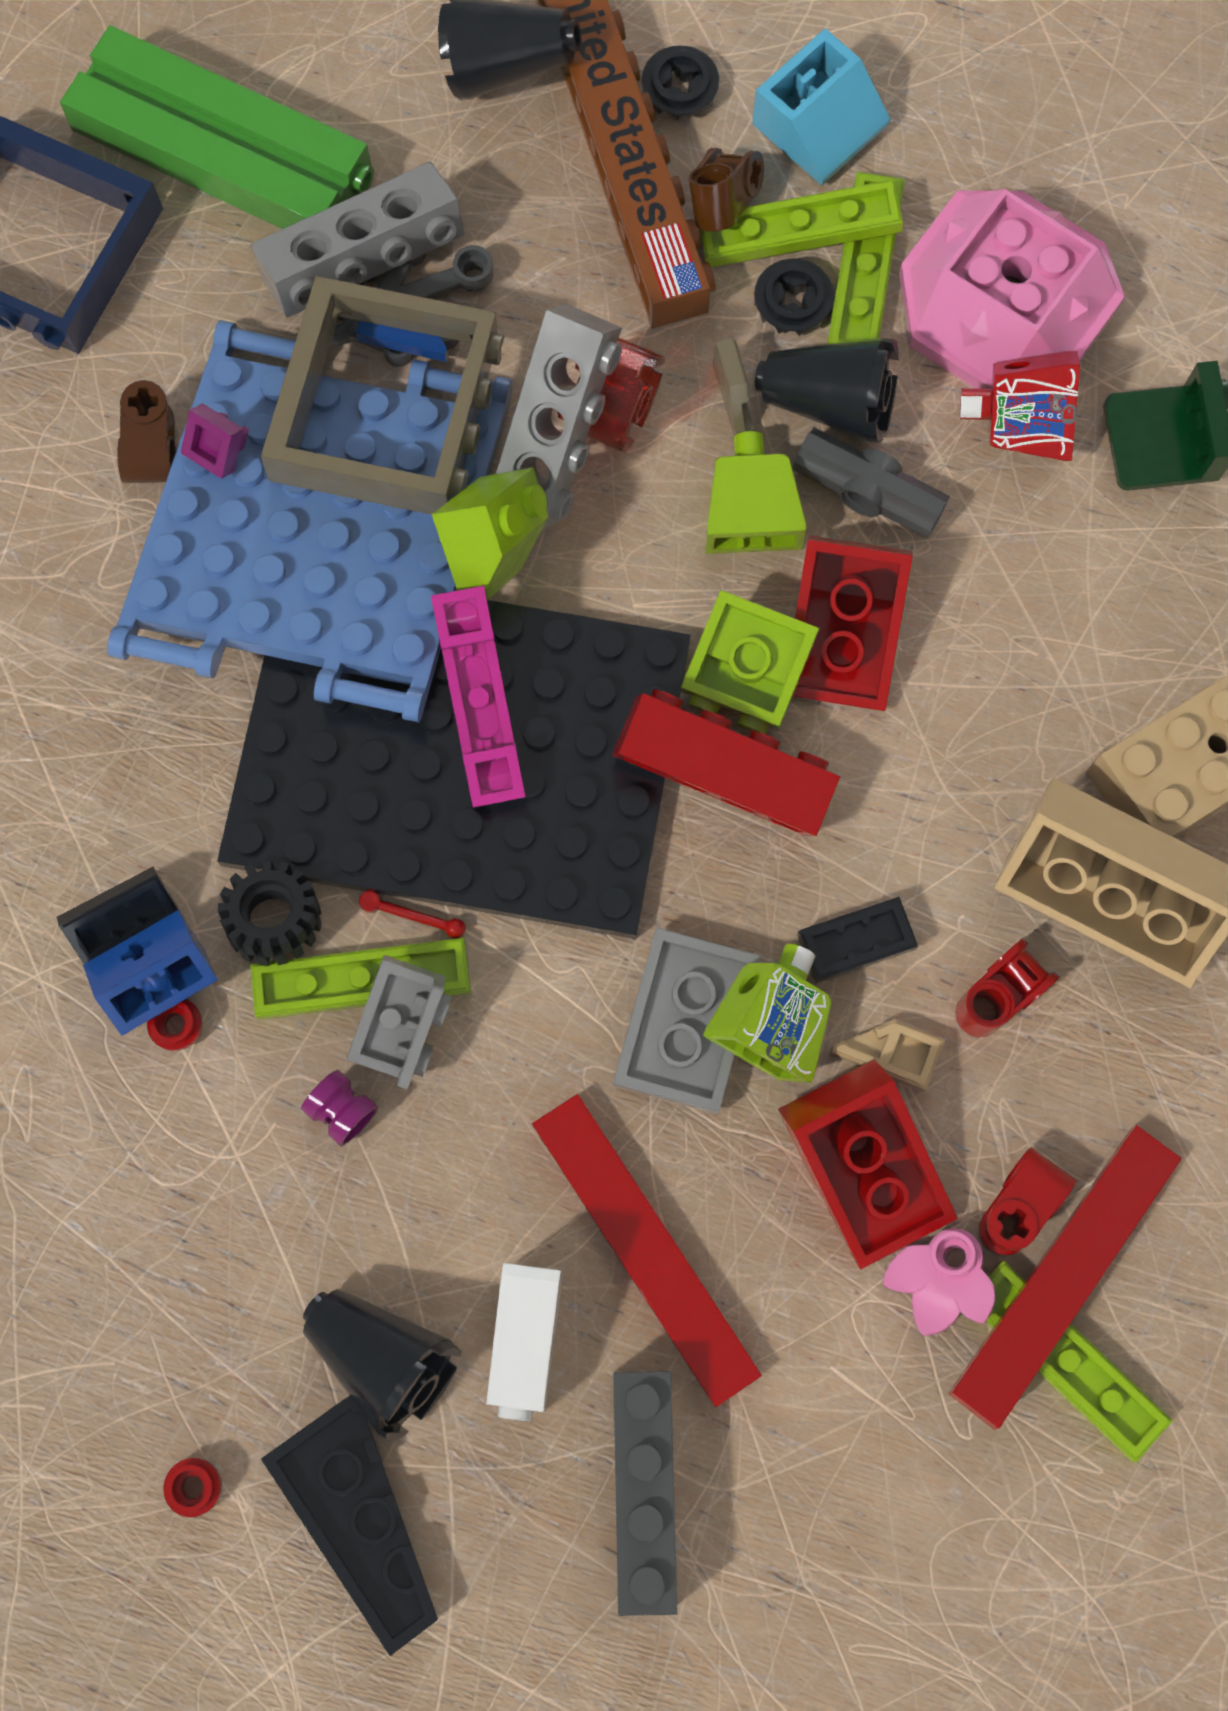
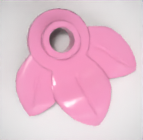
(939, 1289)

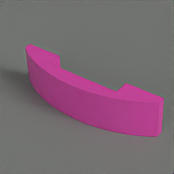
(478, 696)

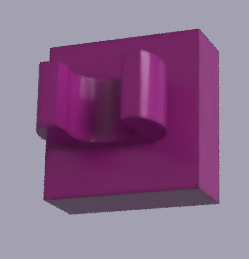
(213, 440)

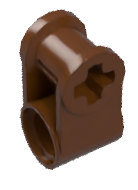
(724, 187)
(145, 440)

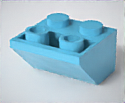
(820, 107)

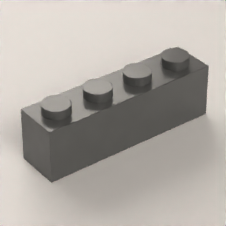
(644, 1493)

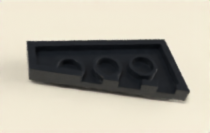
(349, 1509)

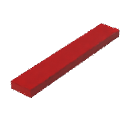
(647, 1251)
(1064, 1277)

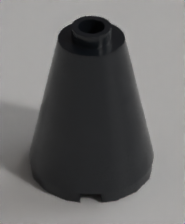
(502, 43)
(834, 384)
(380, 1359)

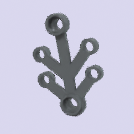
(465, 259)

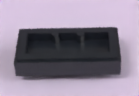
(117, 914)
(858, 939)

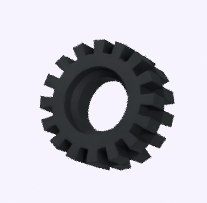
(266, 885)

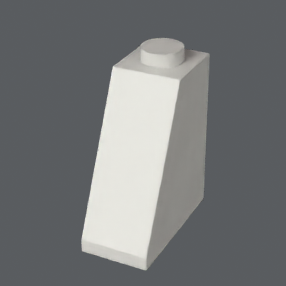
(524, 1340)

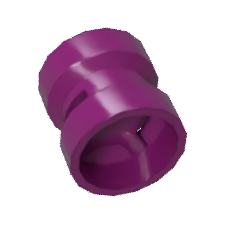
(335, 1104)

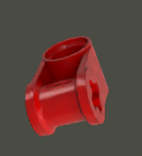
(1010, 986)
(1030, 1197)

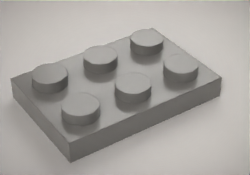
(674, 1005)

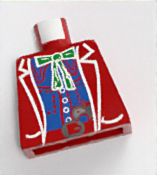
(1029, 404)

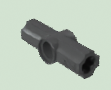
(870, 482)

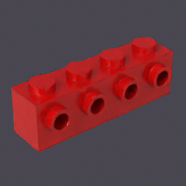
(726, 764)

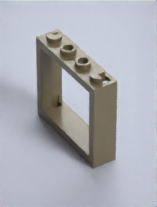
(365, 481)

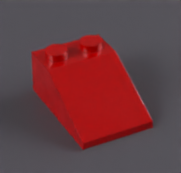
(858, 605)
(868, 1163)

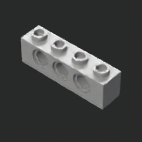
(360, 236)
(594, 348)

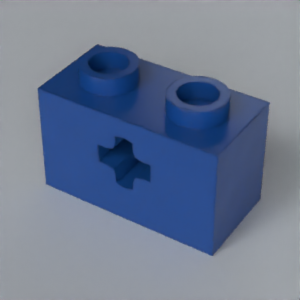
(149, 973)

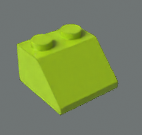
(491, 528)

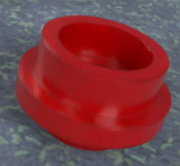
(186, 1037)
(175, 1492)

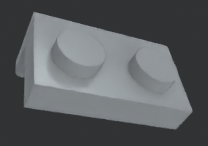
(398, 1020)

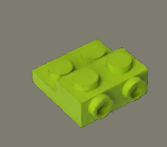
(748, 662)

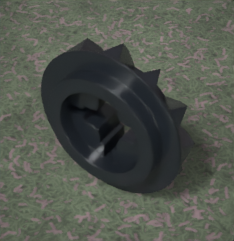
(688, 65)
(795, 277)

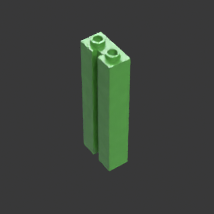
(213, 132)

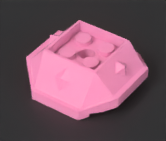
(968, 312)

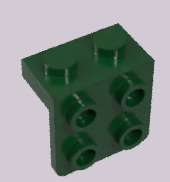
(1170, 432)

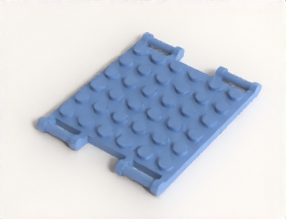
(299, 566)

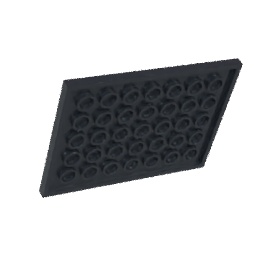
(388, 799)

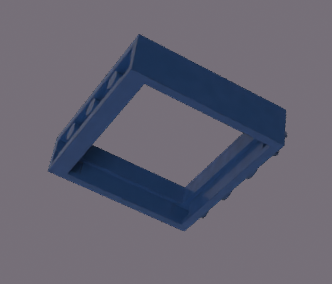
(104, 183)

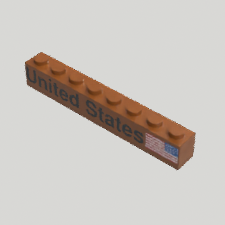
(634, 167)

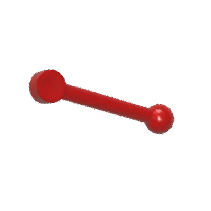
(371, 902)

